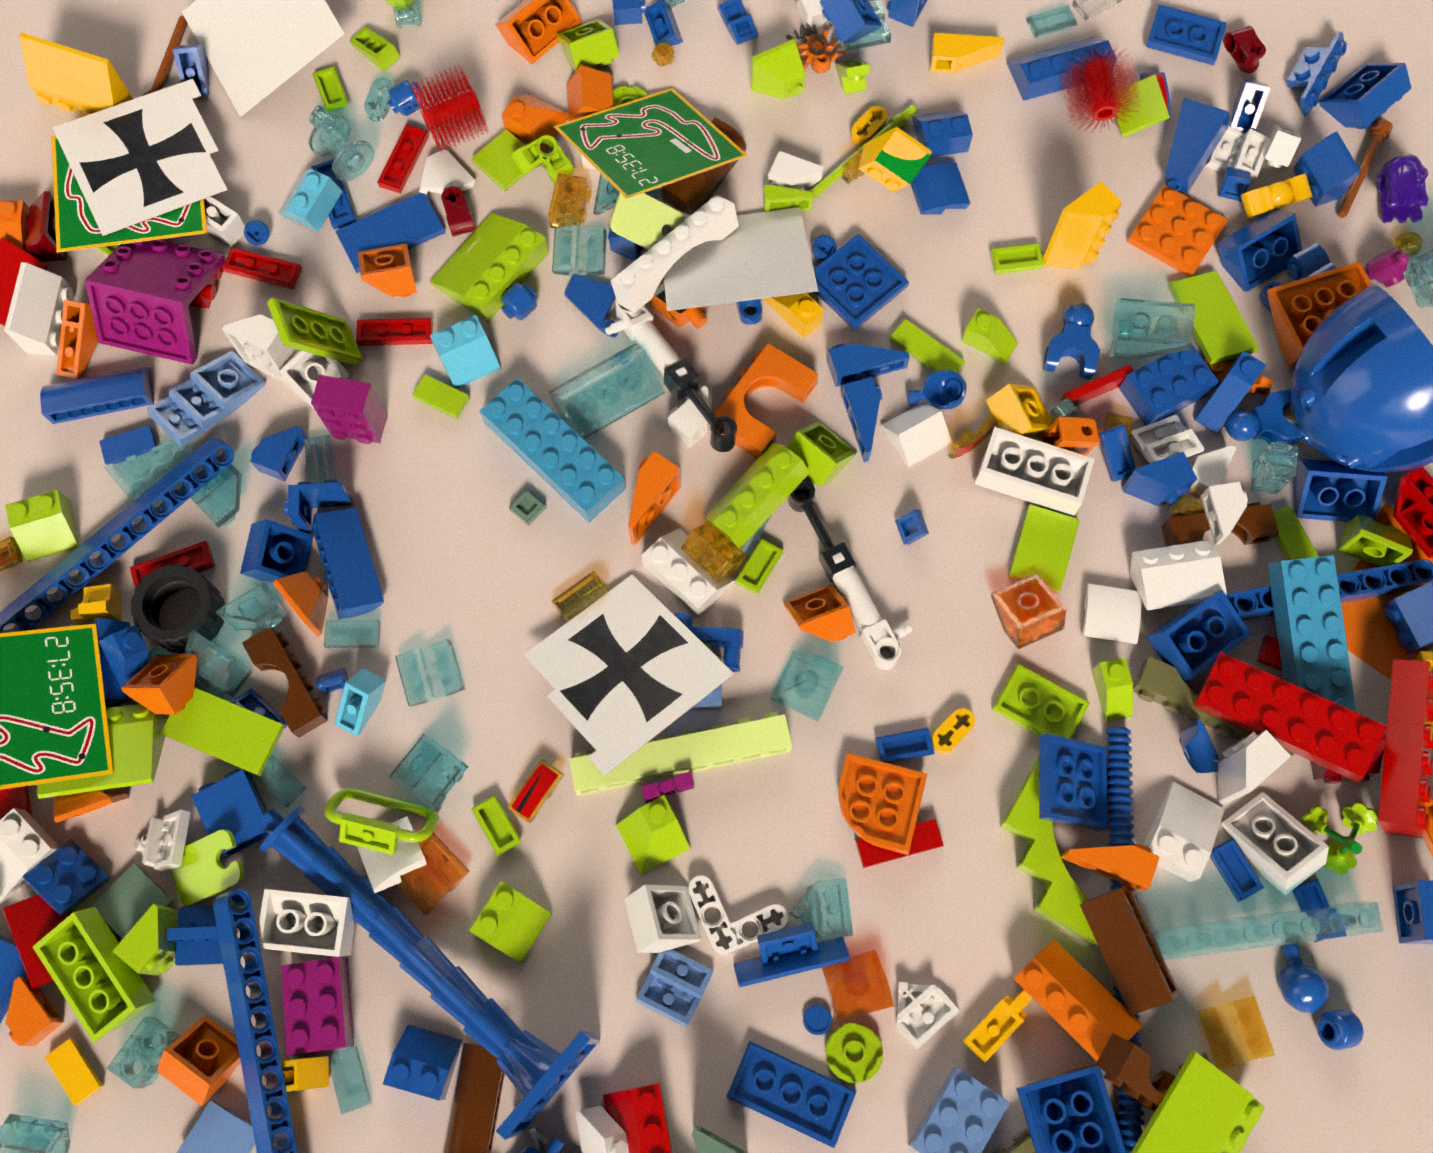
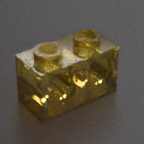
(564, 202)
(713, 551)

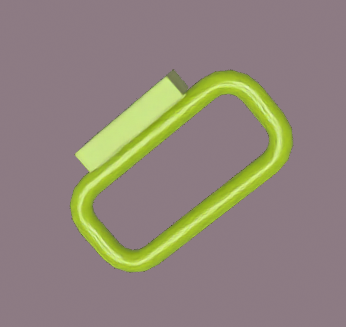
(374, 833)

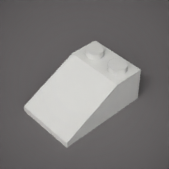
(1184, 832)
(1276, 843)
(21, 849)

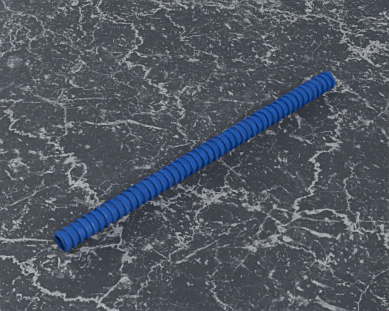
(1122, 835)

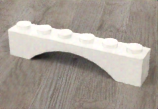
(640, 279)

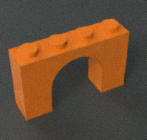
(768, 369)

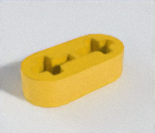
(865, 123)
(948, 726)

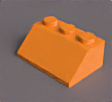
(535, 24)

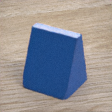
(1234, 183)
(332, 681)

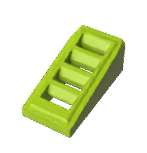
(376, 49)
(785, 198)

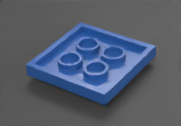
(857, 282)
(1072, 782)

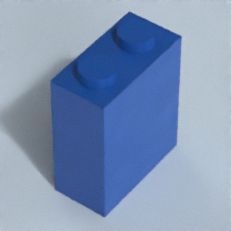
(233, 806)

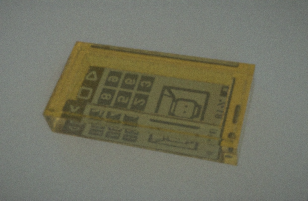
(580, 595)

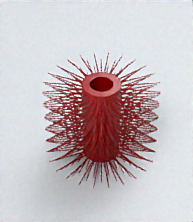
(1101, 90)
(450, 108)

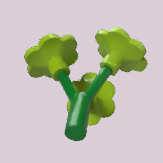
(1342, 851)

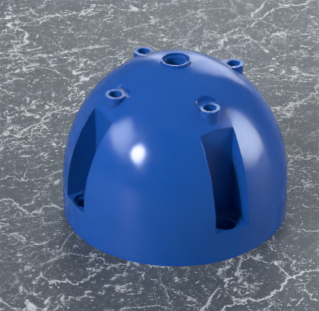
(1367, 386)

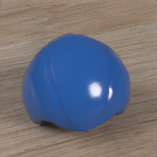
(941, 389)
(1301, 984)

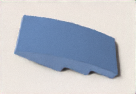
(206, 398)

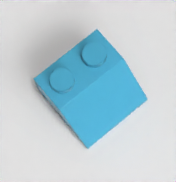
(311, 200)
(465, 352)

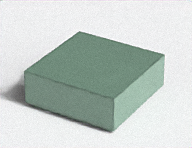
(527, 507)

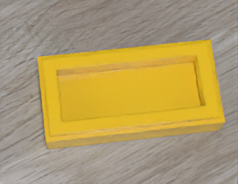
(73, 1071)

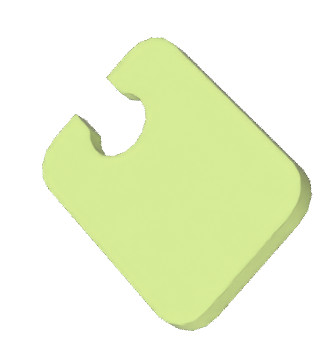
(642, 219)

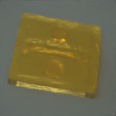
(1236, 1032)

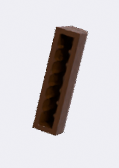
(696, 190)
(1130, 950)
(474, 1102)

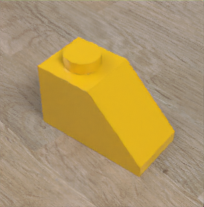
(306, 1073)

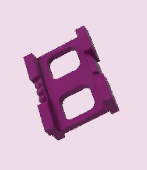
(681, 783)

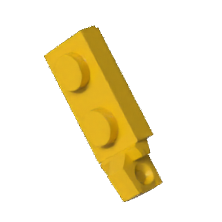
(997, 1025)

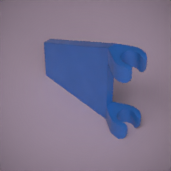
(592, 300)

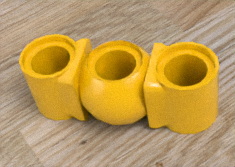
(1276, 195)

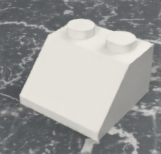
(661, 918)

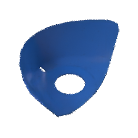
(1199, 748)

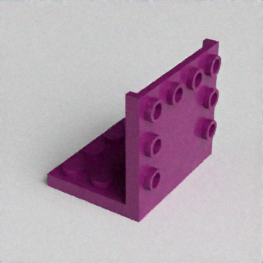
(144, 296)

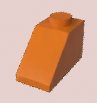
(30, 1014)

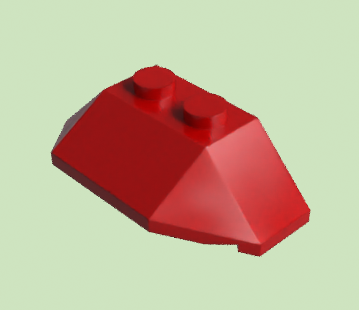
(1415, 508)

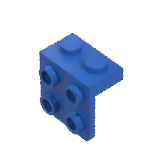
(308, 495)

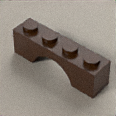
(1254, 526)
(300, 708)
(1130, 1066)

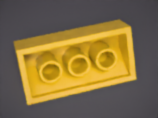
(1083, 228)

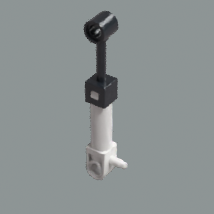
(677, 373)
(841, 570)

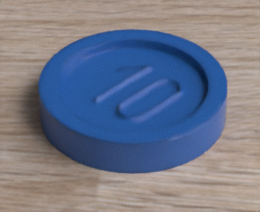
(817, 1020)

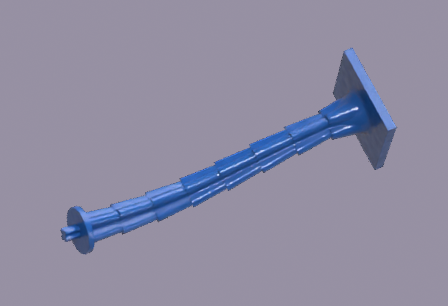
(526, 1060)

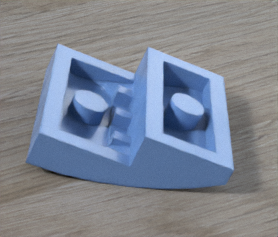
(674, 986)
(219, 1132)

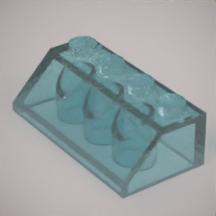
(607, 391)

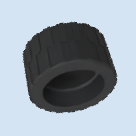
(154, 592)

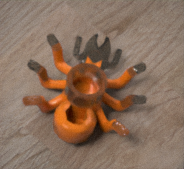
(816, 48)

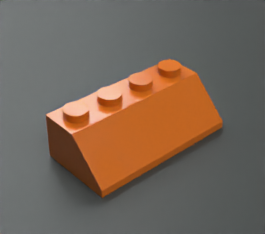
(1076, 999)

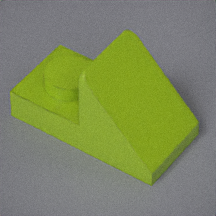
(852, 75)

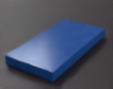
(405, 222)
(791, 1094)

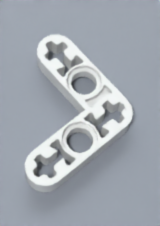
(733, 929)

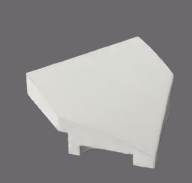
(444, 171)
(164, 841)
(922, 1012)

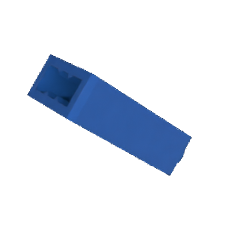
(1194, 141)

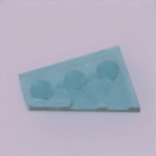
(143, 471)

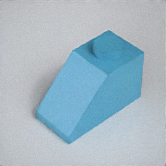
(359, 701)

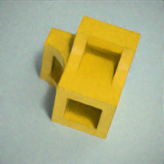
(98, 602)

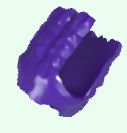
(1402, 189)

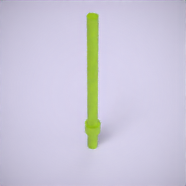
(897, 120)

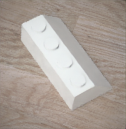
(1035, 471)

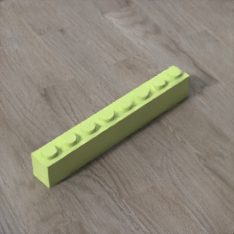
(687, 753)

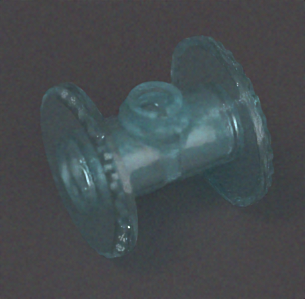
(331, 137)

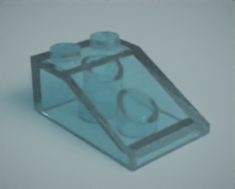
(1150, 328)

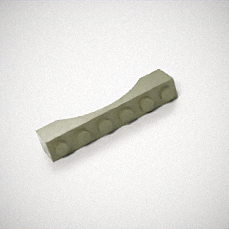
(1164, 685)

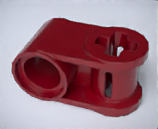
(1245, 48)
(456, 210)

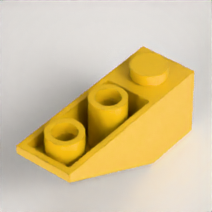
(961, 51)

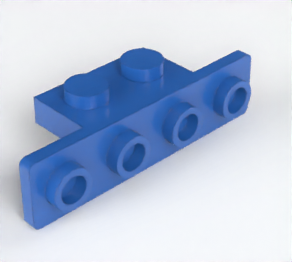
(1315, 69)
(790, 953)

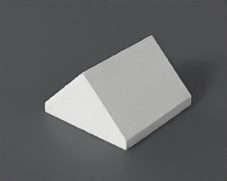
(303, 372)
(918, 433)

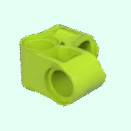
(531, 157)

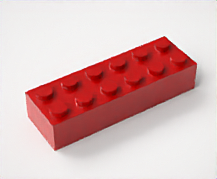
(1292, 715)
(1408, 750)

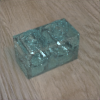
(1274, 467)
(140, 1047)

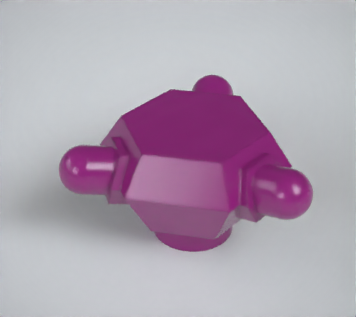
(1387, 267)

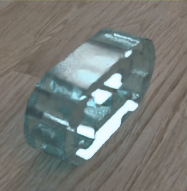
(374, 98)
(1063, 409)

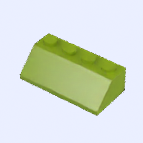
(757, 494)
(91, 976)

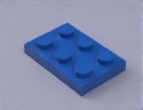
(1186, 34)

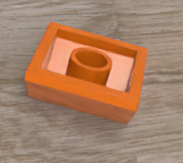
(589, 92)

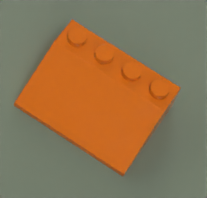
(1306, 302)

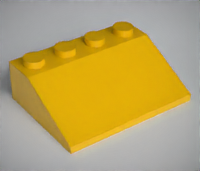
(71, 77)

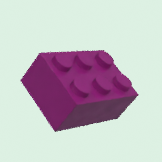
(349, 409)
(317, 1006)

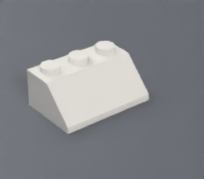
(37, 310)
(259, 344)
(682, 574)
(1177, 574)
(1248, 765)
(306, 923)

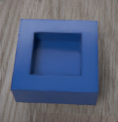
(912, 527)

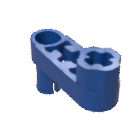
(727, 638)

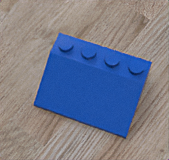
(1071, 1113)

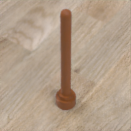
(168, 56)
(1379, 132)

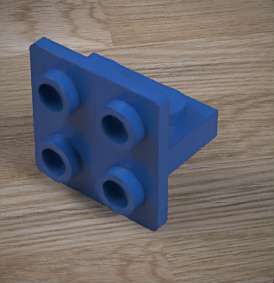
(196, 937)

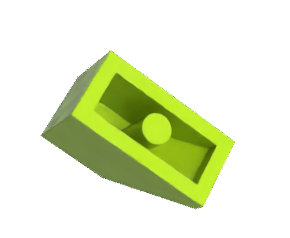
(989, 336)
(1114, 689)

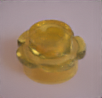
(665, 50)

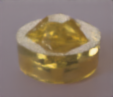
(1409, 243)

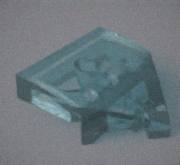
(827, 908)

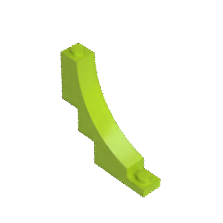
(1043, 862)

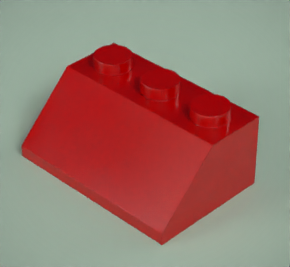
(642, 1117)

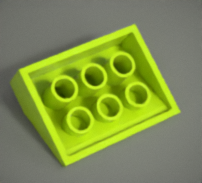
(491, 263)
(134, 753)
(1201, 1113)

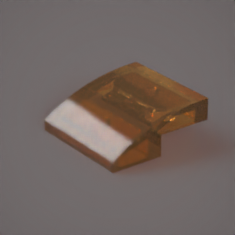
(431, 882)

